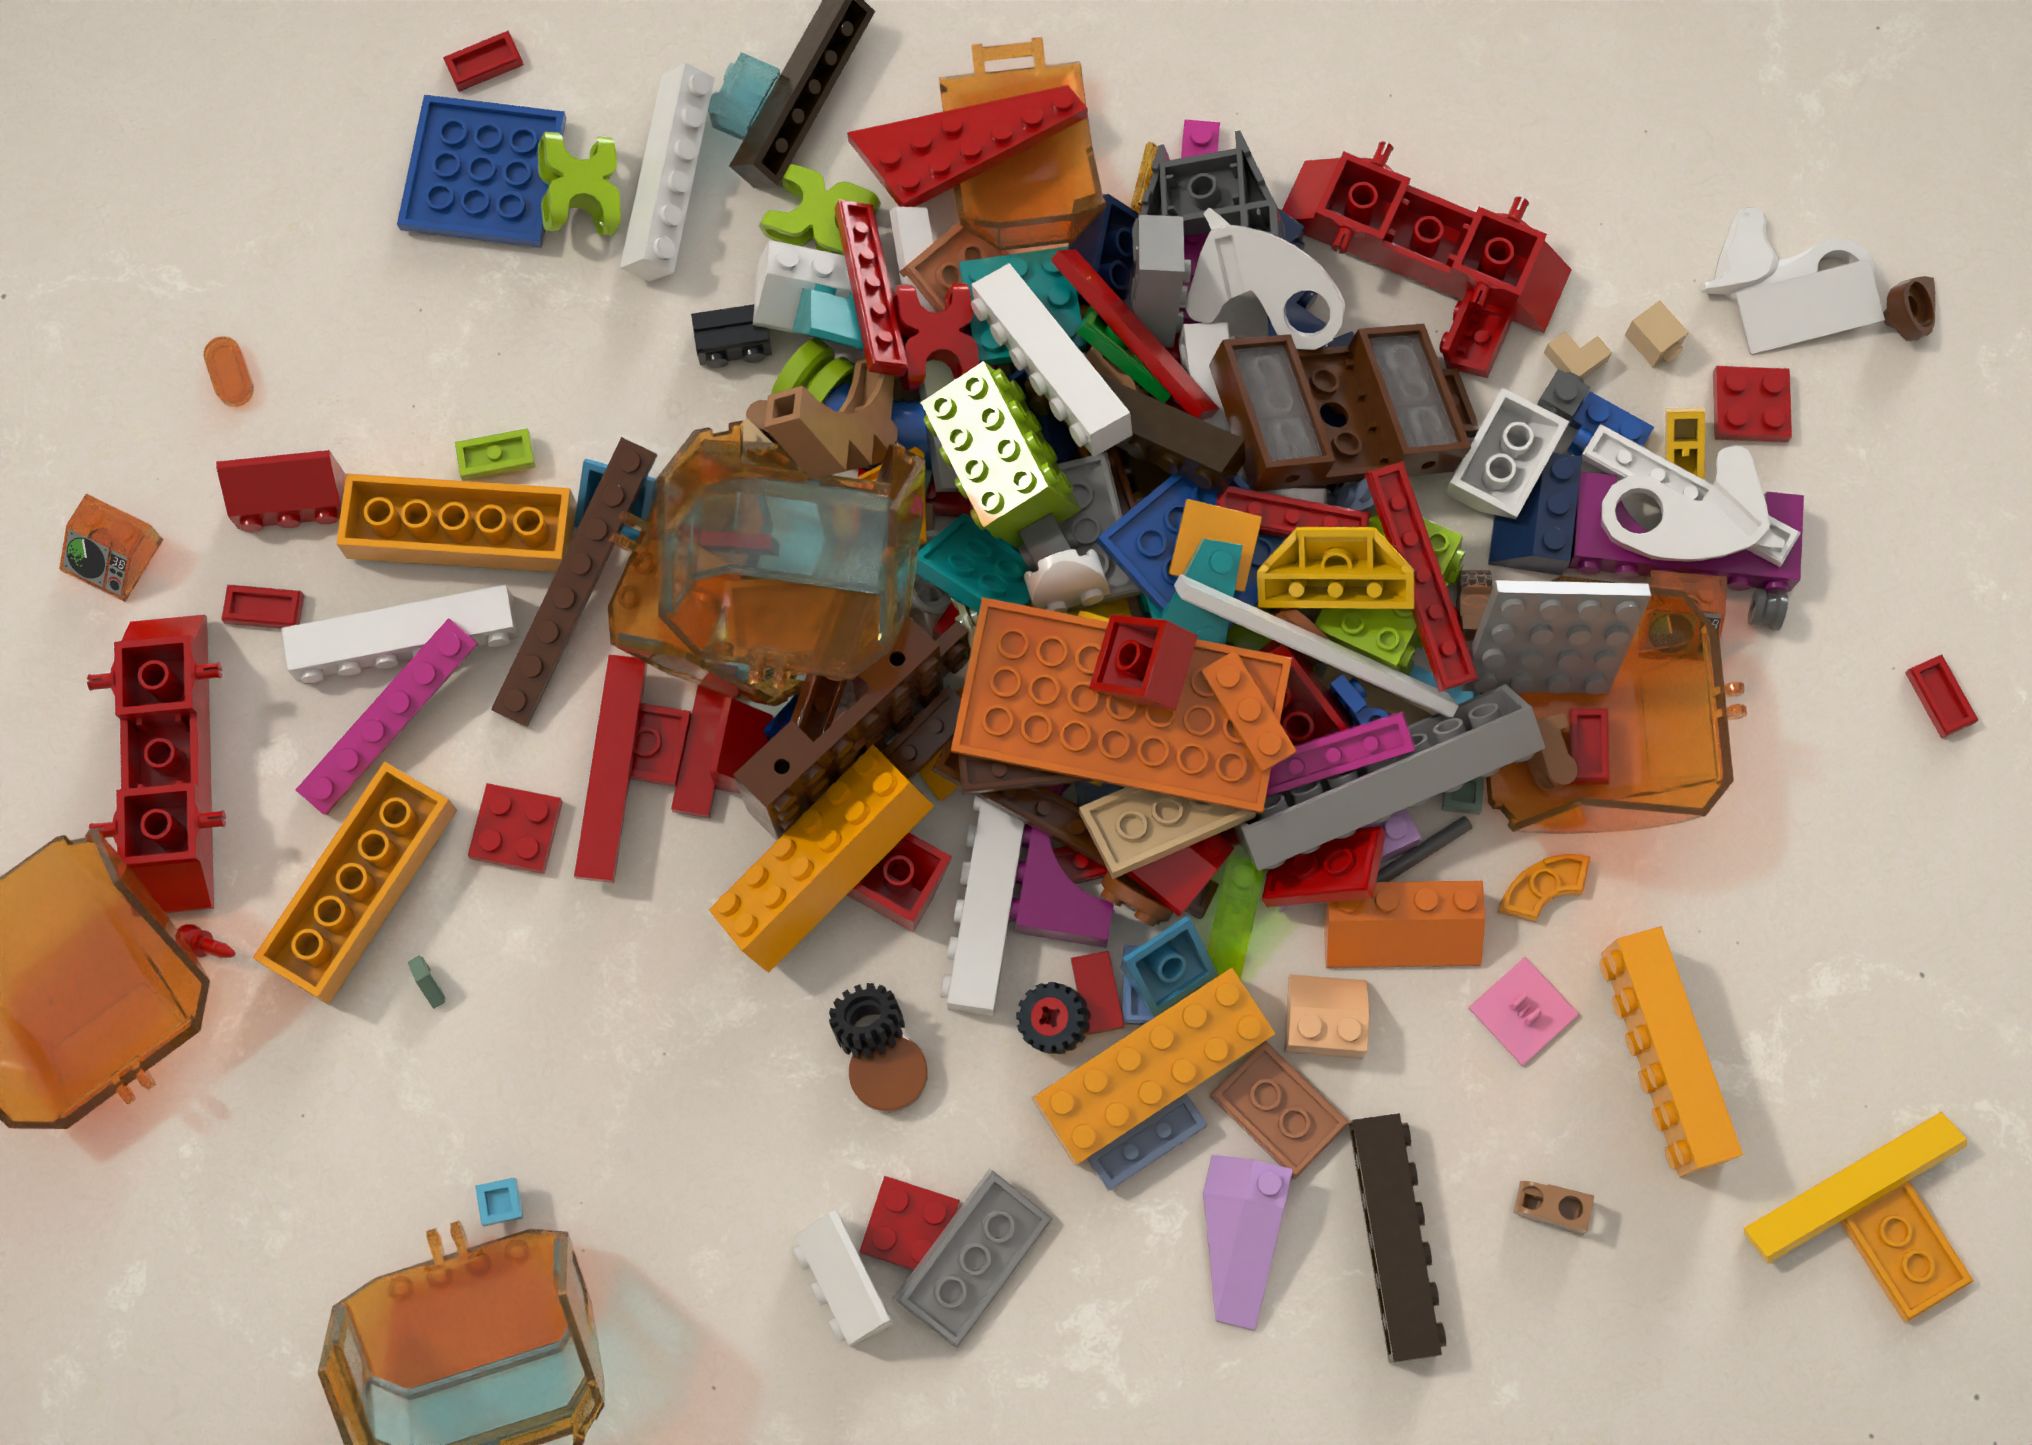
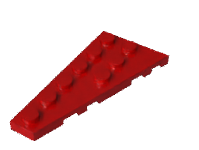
(942, 149)

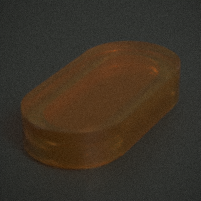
(228, 371)

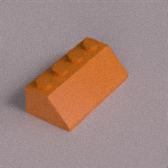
(1407, 926)

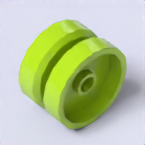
(816, 370)

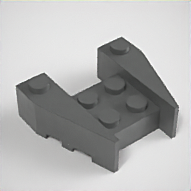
(1216, 180)

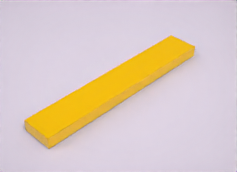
(1855, 1187)

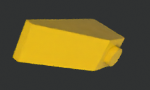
(1686, 439)

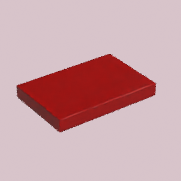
(1334, 872)

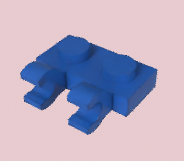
(1600, 411)
(1351, 698)

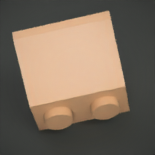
(1327, 1016)

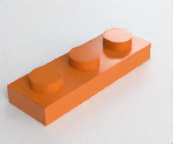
(1248, 711)

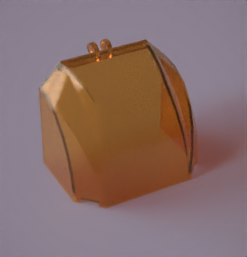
(1664, 733)
(87, 984)

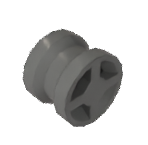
(1768, 609)

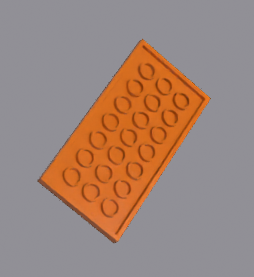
(1034, 709)

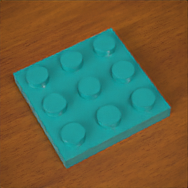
(1045, 282)
(973, 565)

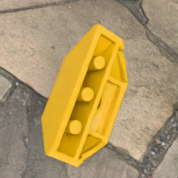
(1336, 571)

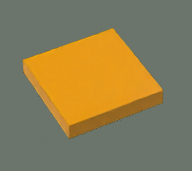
(1219, 524)

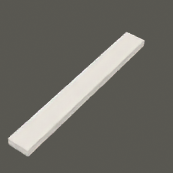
(911, 238)
(1315, 646)

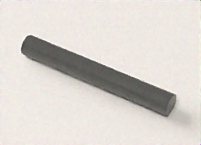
(1424, 850)

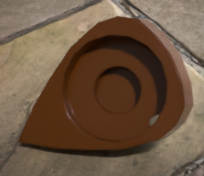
(1911, 308)

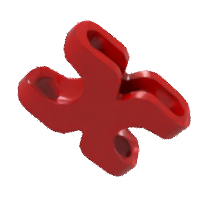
(935, 334)

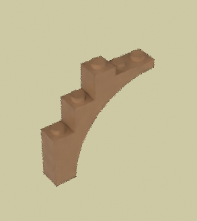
(832, 440)

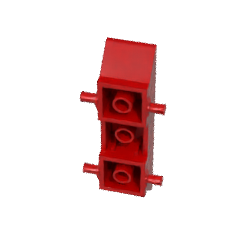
(1384, 220)
(165, 759)

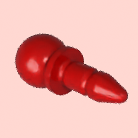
(202, 942)

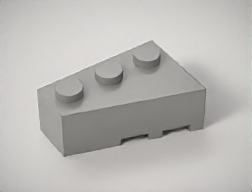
(1160, 276)

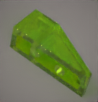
(1234, 914)

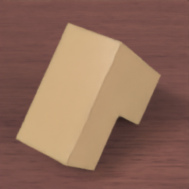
(1581, 361)

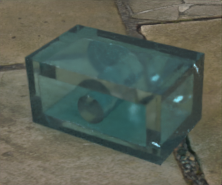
(742, 95)

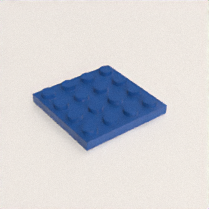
(477, 171)
(1147, 535)

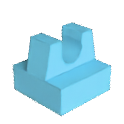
(499, 1202)

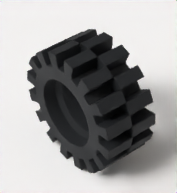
(859, 1005)

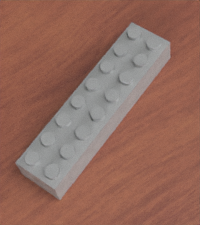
(1447, 753)

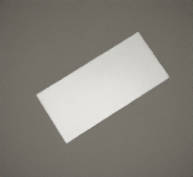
(1810, 306)

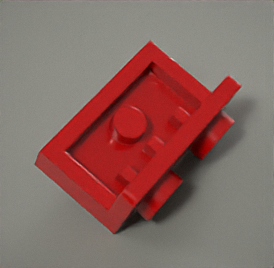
(1475, 337)

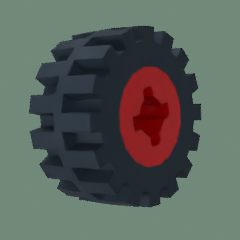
(1062, 1029)

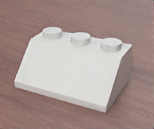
(784, 272)
(1506, 456)
(841, 1280)

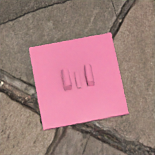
(1523, 1011)

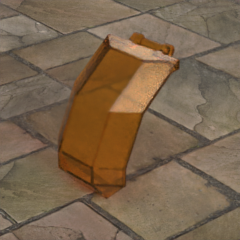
(1044, 191)

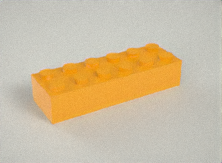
(455, 522)
(820, 859)
(356, 883)
(1669, 1052)
(1153, 1066)

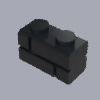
(729, 336)

